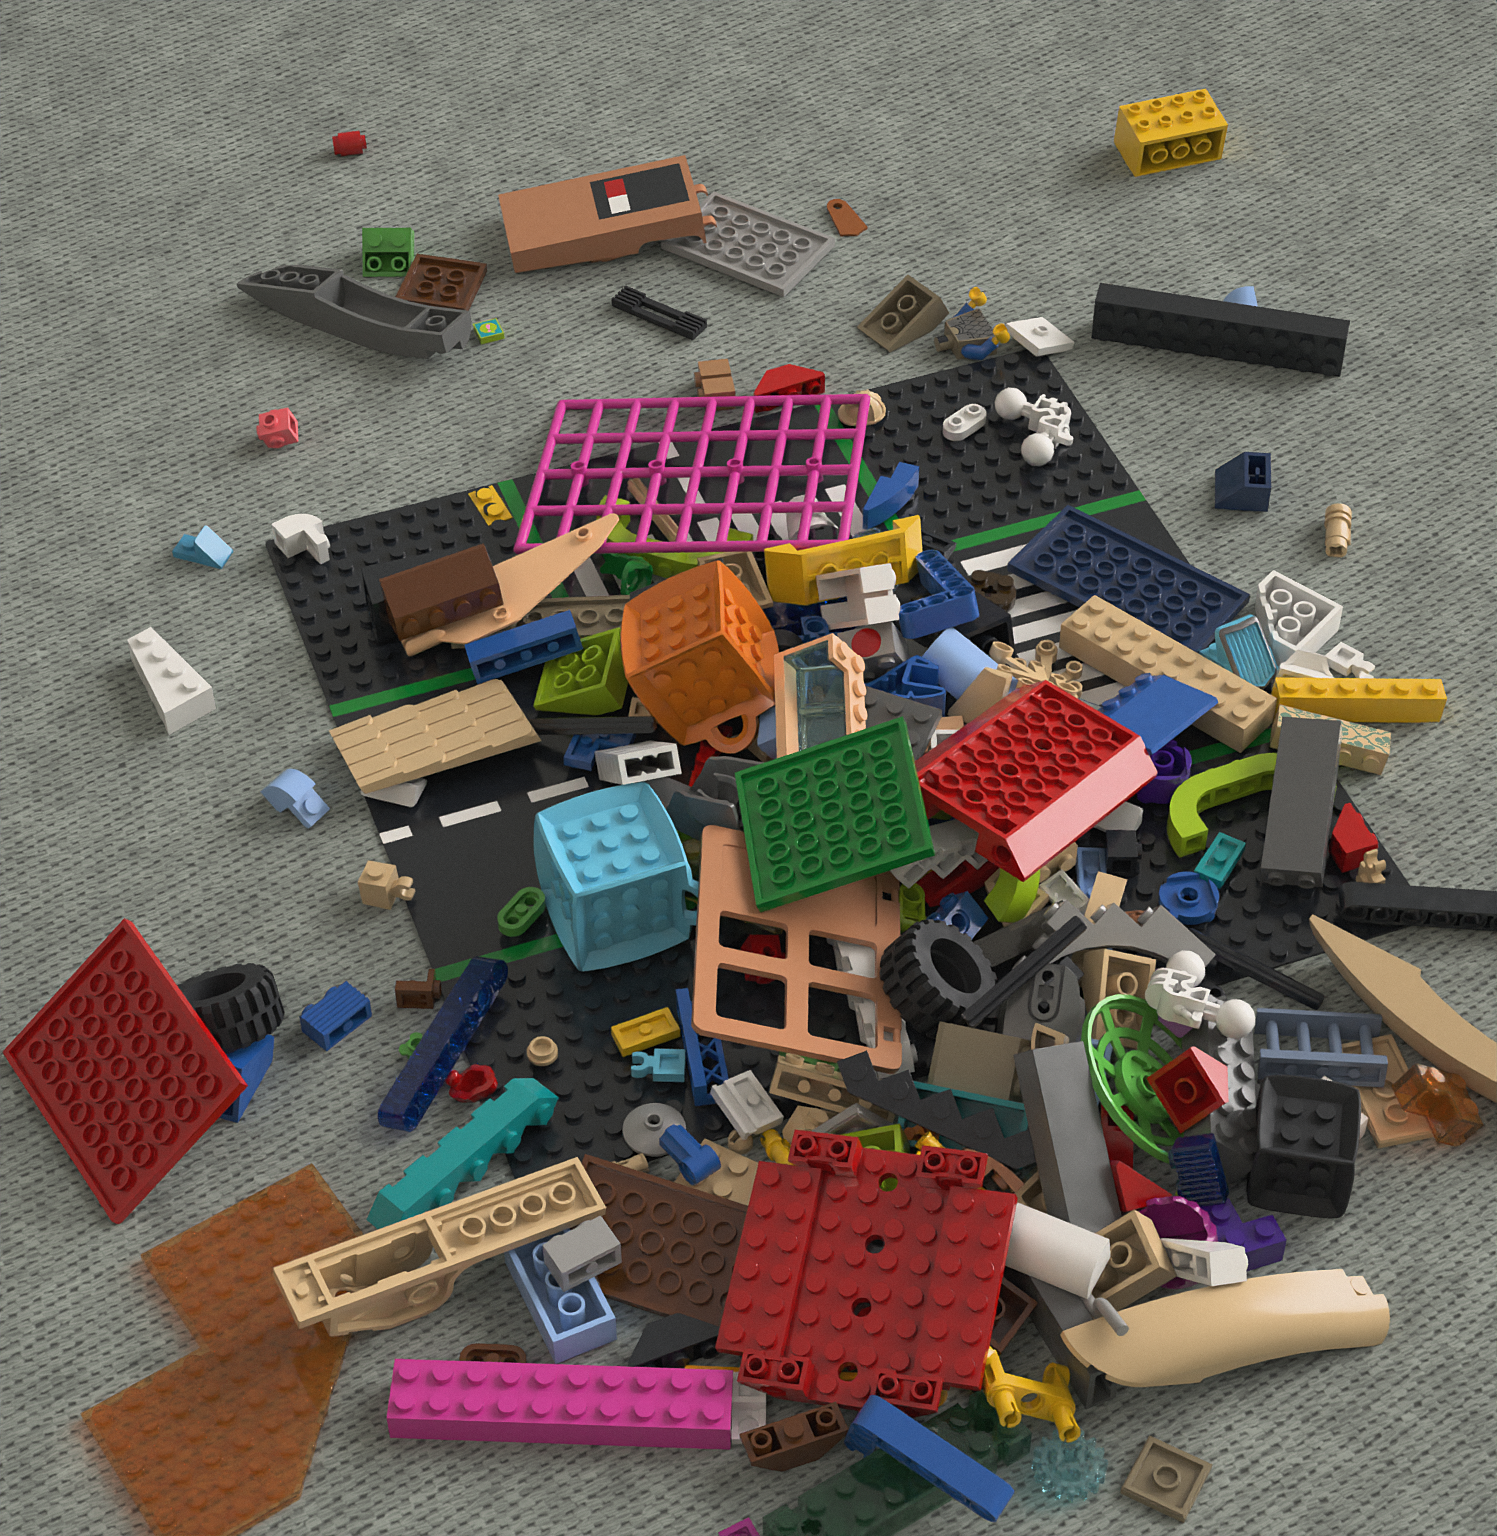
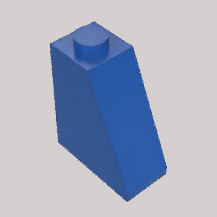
(252, 1065)

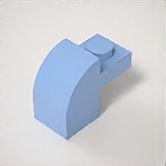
(295, 791)

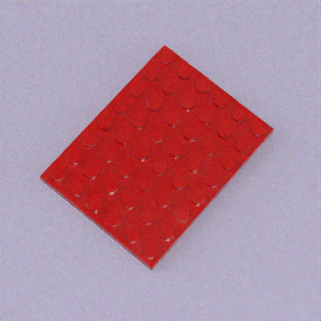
(123, 1070)

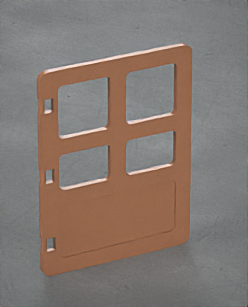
(845, 914)

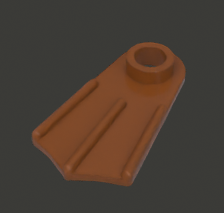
(845, 219)

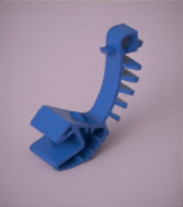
(912, 679)

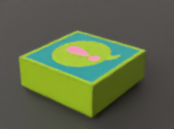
(488, 331)

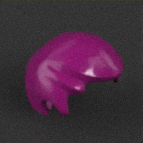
(1180, 1219)

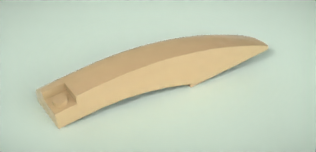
(1411, 1008)
(1232, 1327)

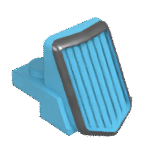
(1243, 651)

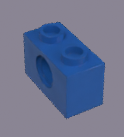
(961, 912)

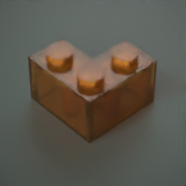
(1441, 1100)

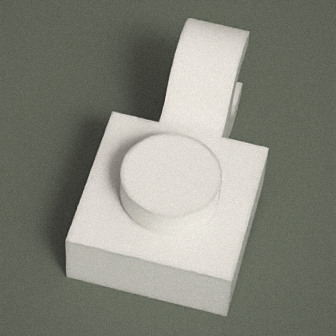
(1347, 660)

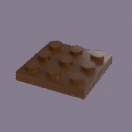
(442, 282)

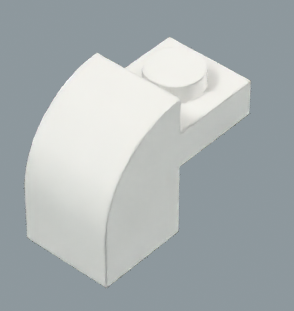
(301, 533)

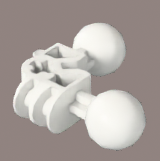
(1046, 418)
(1176, 999)

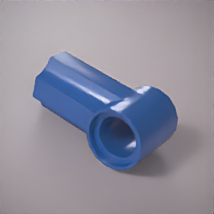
(694, 1160)

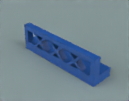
(693, 1056)

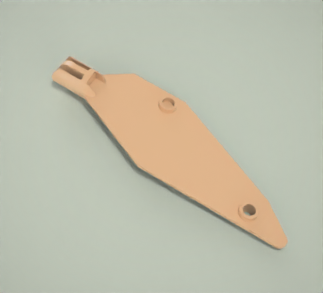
(523, 584)

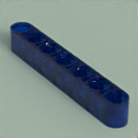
(442, 1044)

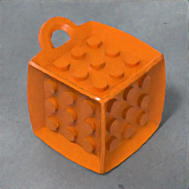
(700, 656)

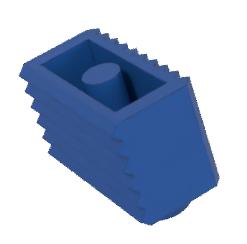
(335, 1015)

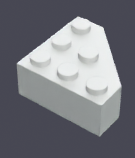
(1294, 616)

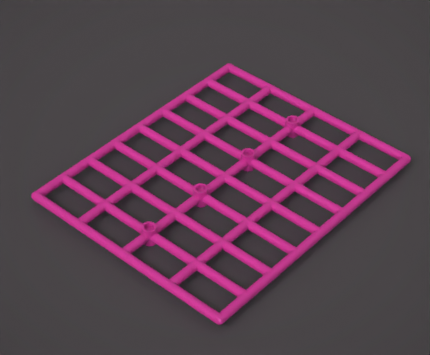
(734, 471)

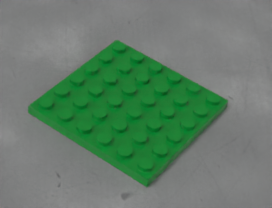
(833, 814)

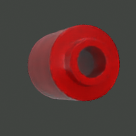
(349, 143)

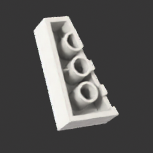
(170, 681)

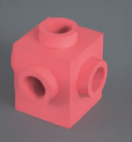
(277, 428)

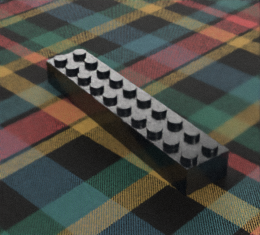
(1220, 329)

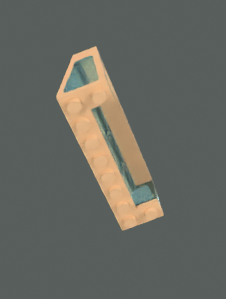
(817, 694)

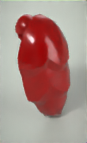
(472, 1084)

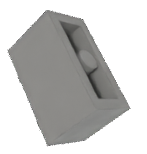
(582, 1253)

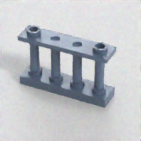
(1341, 1067)

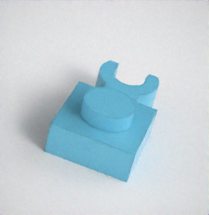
(665, 1065)

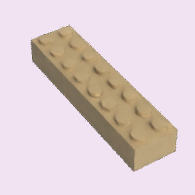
(1128, 648)

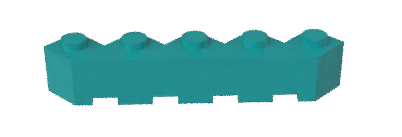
(465, 1152)

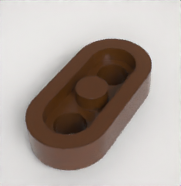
(493, 1353)

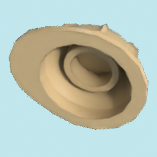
(849, 412)

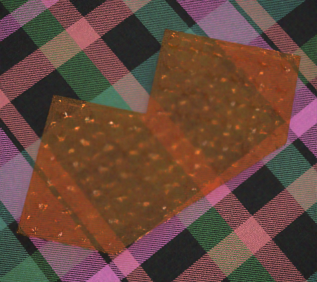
(239, 1418)

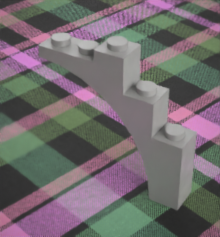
(1156, 935)

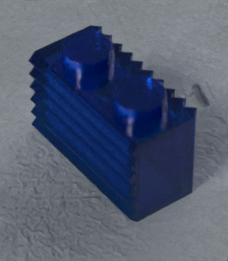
(1199, 1170)

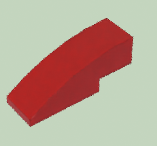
(961, 879)

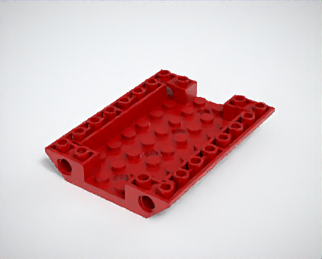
(1052, 791)

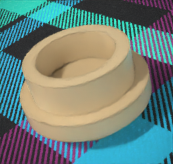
(542, 1051)

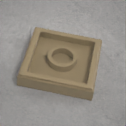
(1166, 1479)

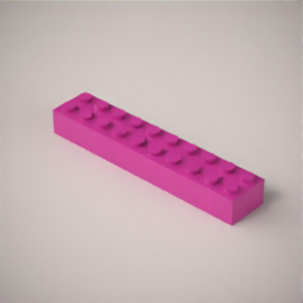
(561, 1404)

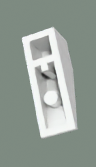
(1207, 1261)

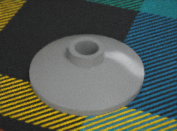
(642, 1135)

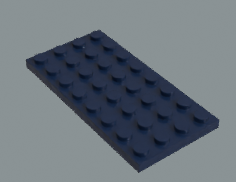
(1086, 558)

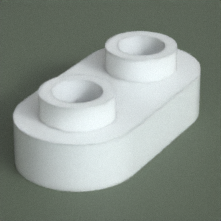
(964, 422)

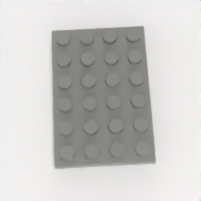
(753, 245)

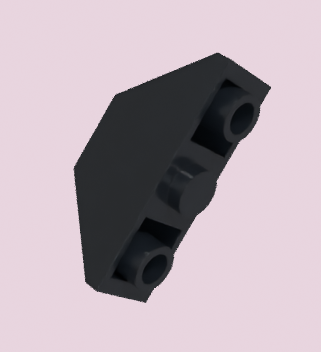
(675, 1342)

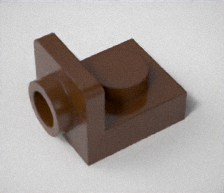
(418, 993)

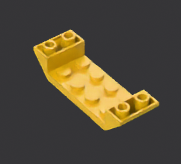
(793, 572)

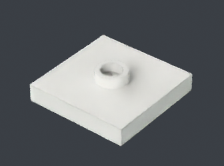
(1039, 336)

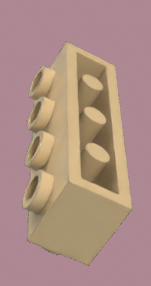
(816, 1086)

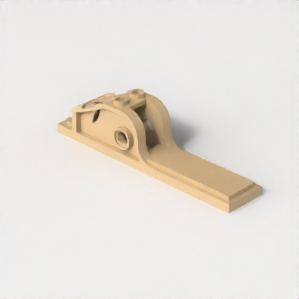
(384, 1263)

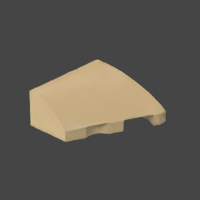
(982, 694)

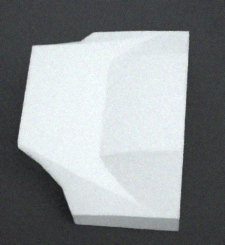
(1304, 665)

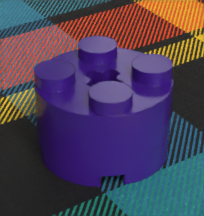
(1173, 769)

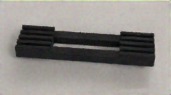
(686, 323)

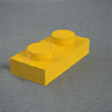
(495, 511)
(645, 1031)

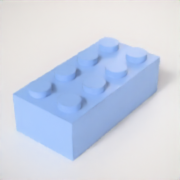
(566, 1320)

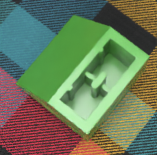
(387, 251)

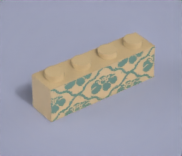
(1361, 745)

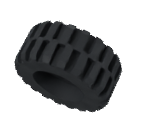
(934, 975)
(236, 1003)

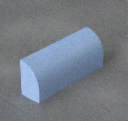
(959, 662)

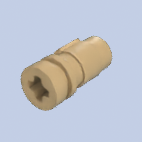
(1338, 529)

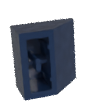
(1244, 483)

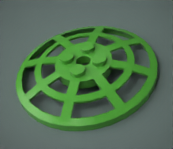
(1131, 1072)

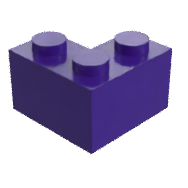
(1260, 1237)

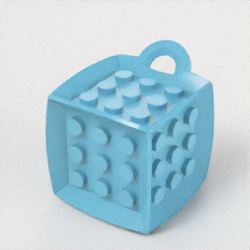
(613, 876)

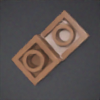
(1003, 1176)

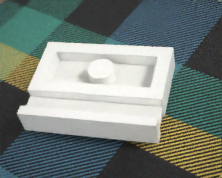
(747, 1105)

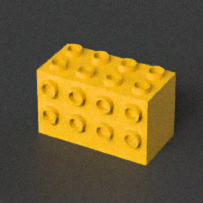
(1170, 132)

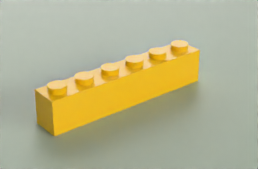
(1364, 698)

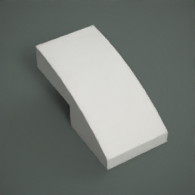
(747, 1409)

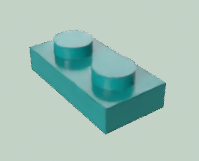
(1220, 859)

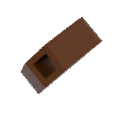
(795, 1439)

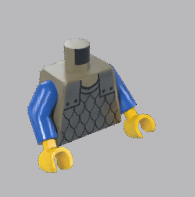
(970, 333)

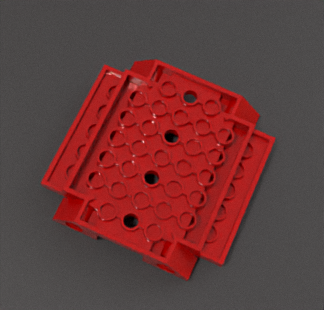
(809, 1267)

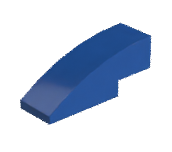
(890, 495)

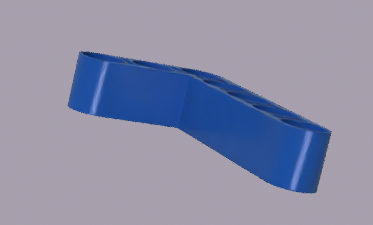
(951, 600)
(929, 1456)

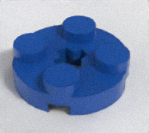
(1189, 912)

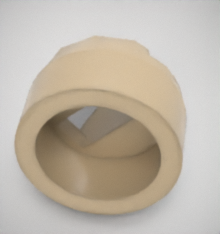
(740, 1146)

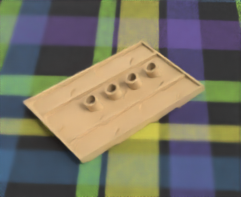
(433, 735)

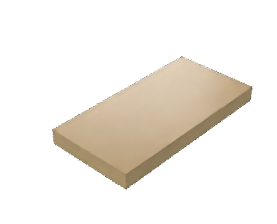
(1385, 1116)

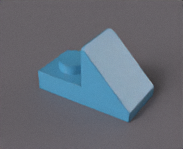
(203, 549)

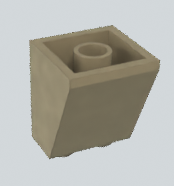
(977, 1061)

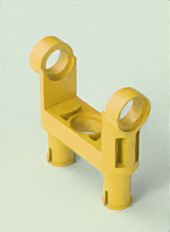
(1052, 1400)

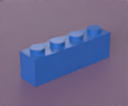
(523, 646)

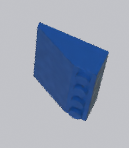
(1157, 708)

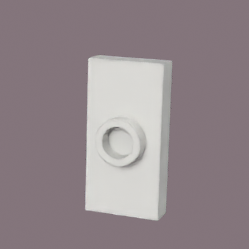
(1062, 887)

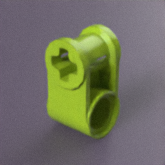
(911, 906)

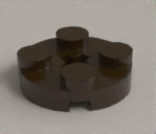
(1000, 586)

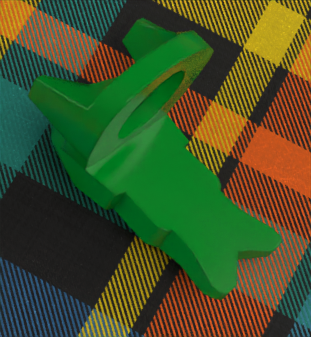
(629, 570)

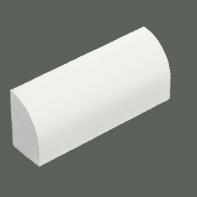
(1056, 1251)

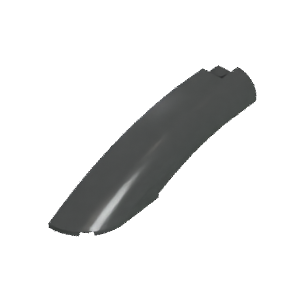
(357, 312)

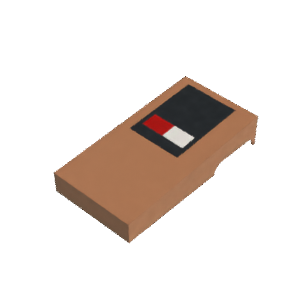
(602, 215)

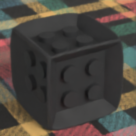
(1305, 1146)

